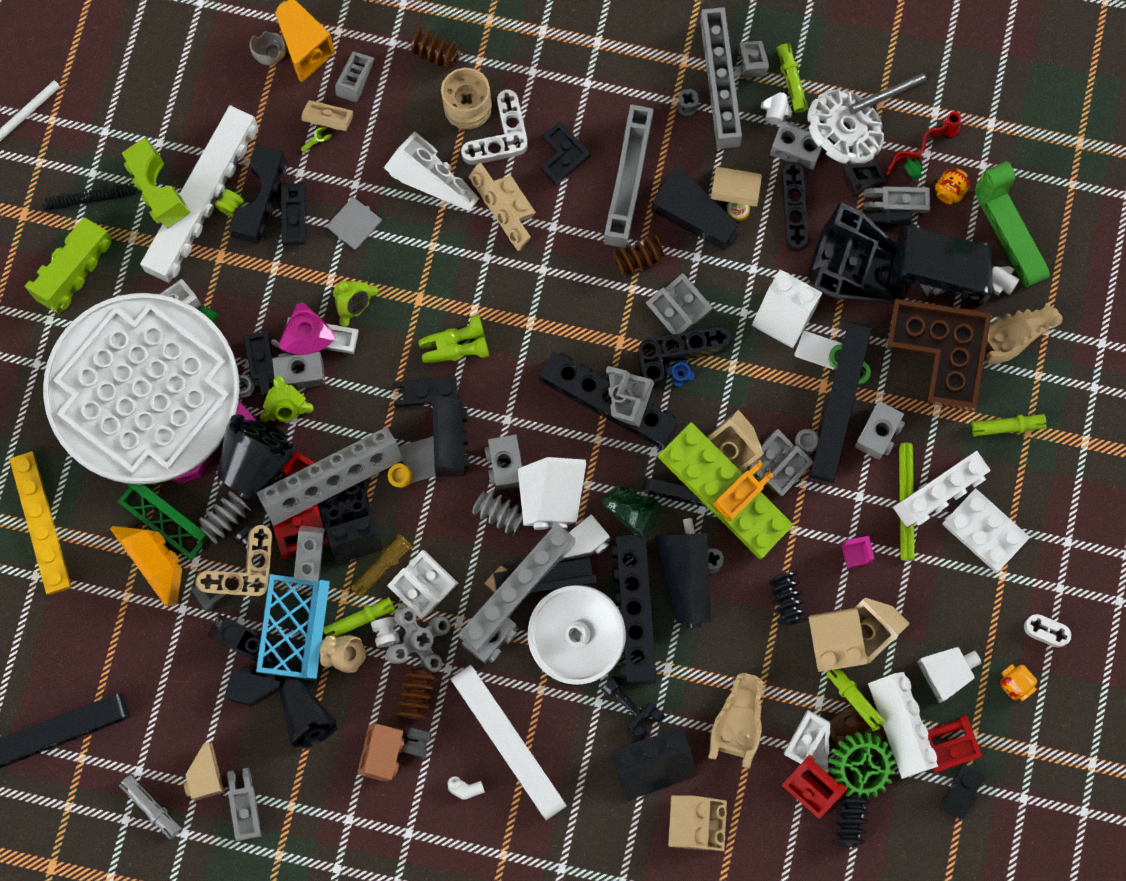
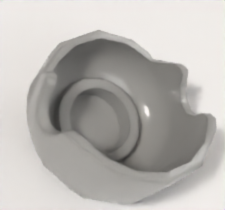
(268, 48)

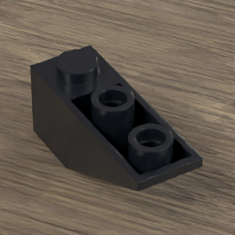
(243, 641)

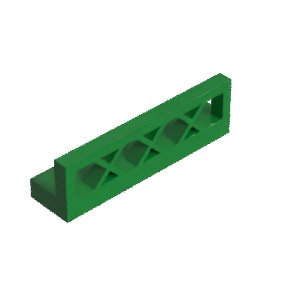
(164, 509)

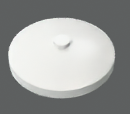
(576, 634)

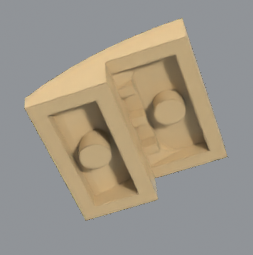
(736, 186)

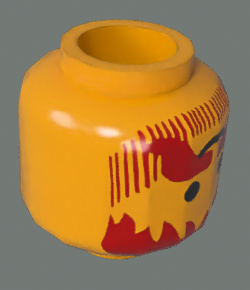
(952, 186)
(1018, 682)

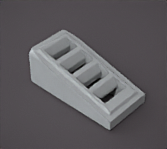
(348, 89)

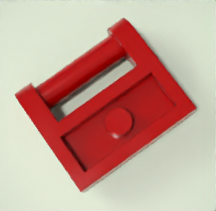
(290, 528)
(957, 750)
(811, 793)

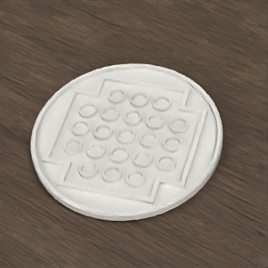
(141, 388)

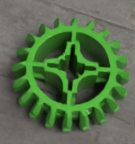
(862, 756)

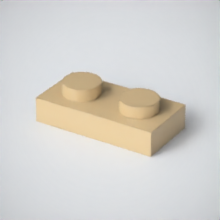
(327, 115)

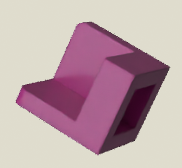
(857, 552)

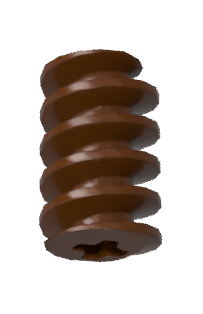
(435, 50)
(638, 256)
(415, 694)

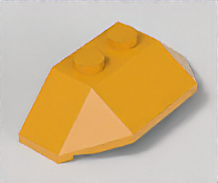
(153, 560)

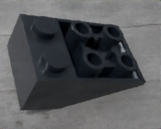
(350, 524)

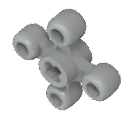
(410, 640)

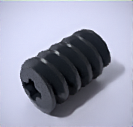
(787, 599)
(851, 821)

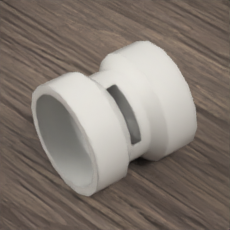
(385, 632)

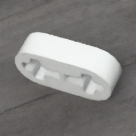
(1049, 625)

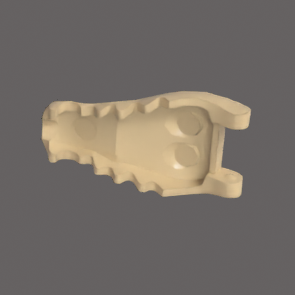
(1014, 333)
(738, 723)

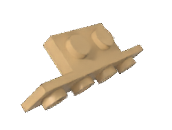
(505, 203)

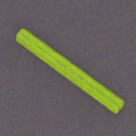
(906, 490)

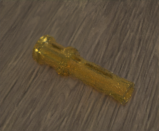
(389, 557)

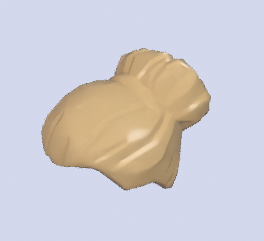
(343, 653)

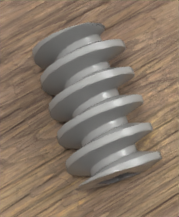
(498, 511)
(223, 516)

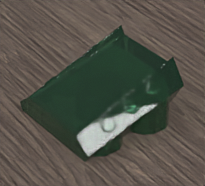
(635, 511)

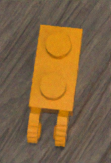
(741, 492)

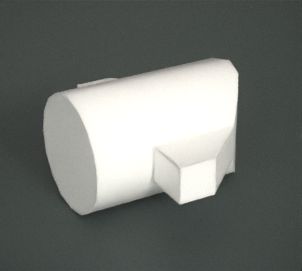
(777, 108)
(1003, 280)

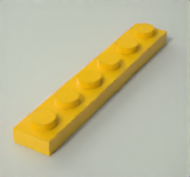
(40, 523)

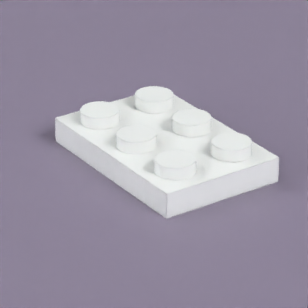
(986, 530)

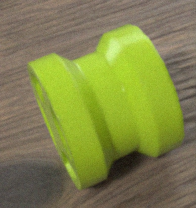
(229, 202)

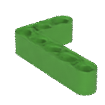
(1009, 227)

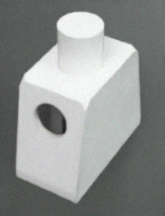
(948, 671)

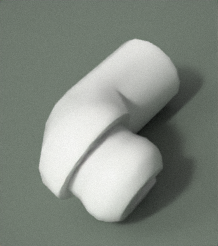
(464, 790)

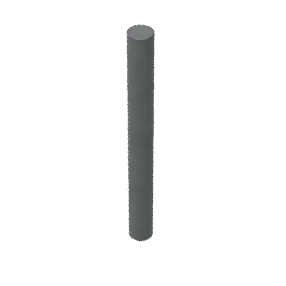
(887, 93)

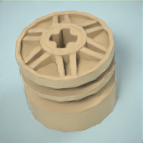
(466, 98)

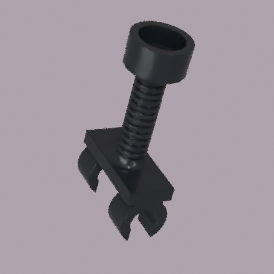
(613, 688)

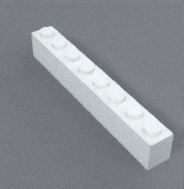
(200, 193)

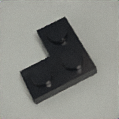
(568, 155)

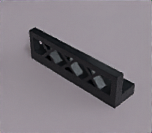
(562, 575)

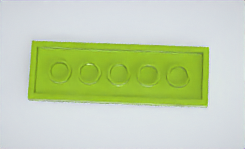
(709, 475)

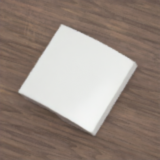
(422, 584)

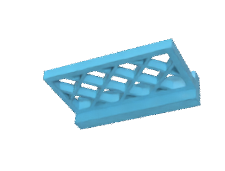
(314, 631)

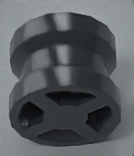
(242, 539)

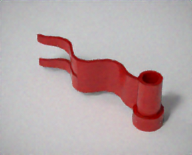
(950, 129)

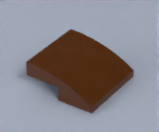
(848, 723)

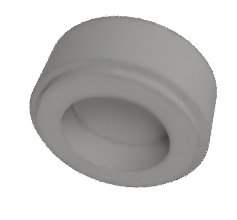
(807, 440)

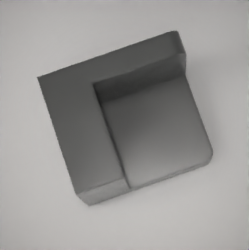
(210, 600)

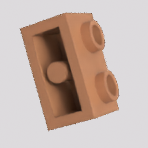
(381, 752)

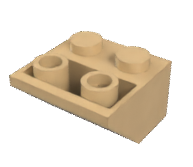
(697, 823)

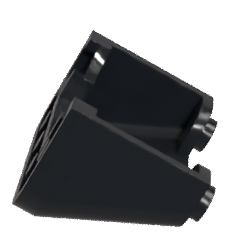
(943, 263)

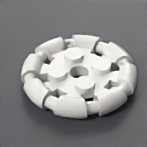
(845, 138)

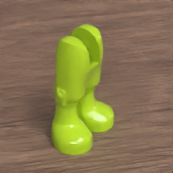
(448, 344)

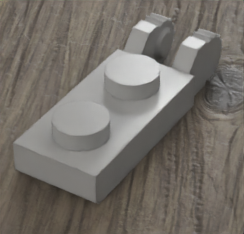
(899, 199)
(243, 807)

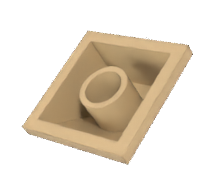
(737, 440)
(879, 626)

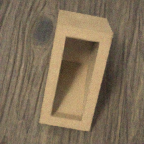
(203, 775)

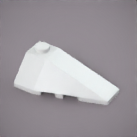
(420, 168)

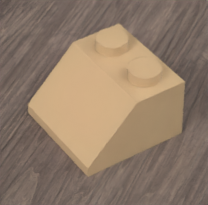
(837, 639)

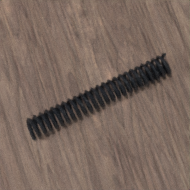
(118, 195)

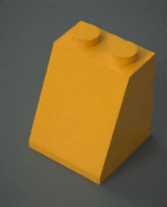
(304, 37)

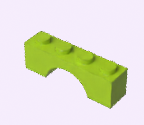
(165, 202)

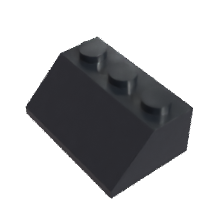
(449, 437)
(654, 763)

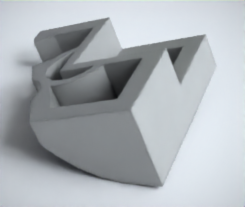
(628, 395)

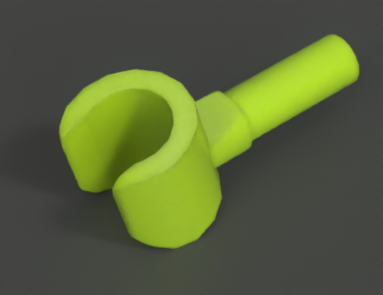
(317, 138)

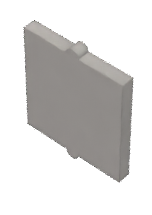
(354, 223)
(419, 458)

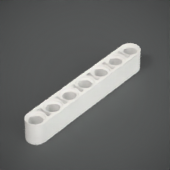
(508, 742)

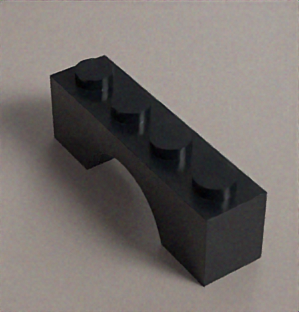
(249, 221)

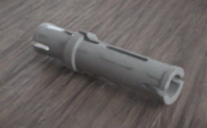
(156, 813)

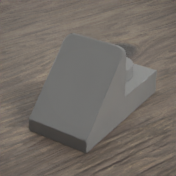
(753, 59)

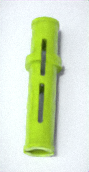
(789, 69)
(1016, 424)
(362, 617)
(858, 701)

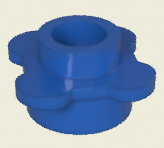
(683, 367)

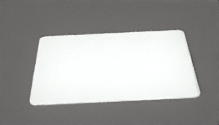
(815, 349)

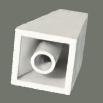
(786, 308)
(551, 491)

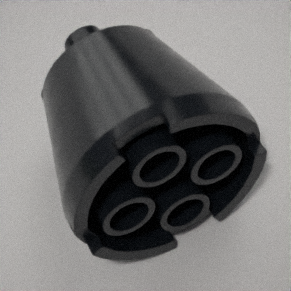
(252, 455)

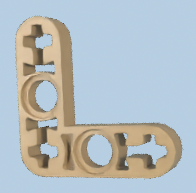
(251, 571)

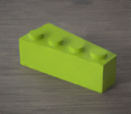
(69, 266)

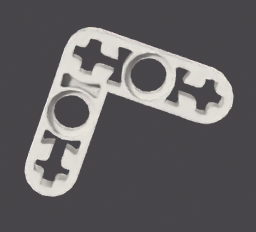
(510, 134)

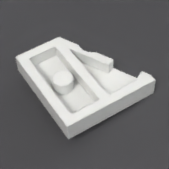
(811, 739)

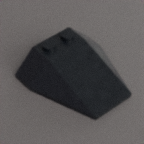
(854, 259)

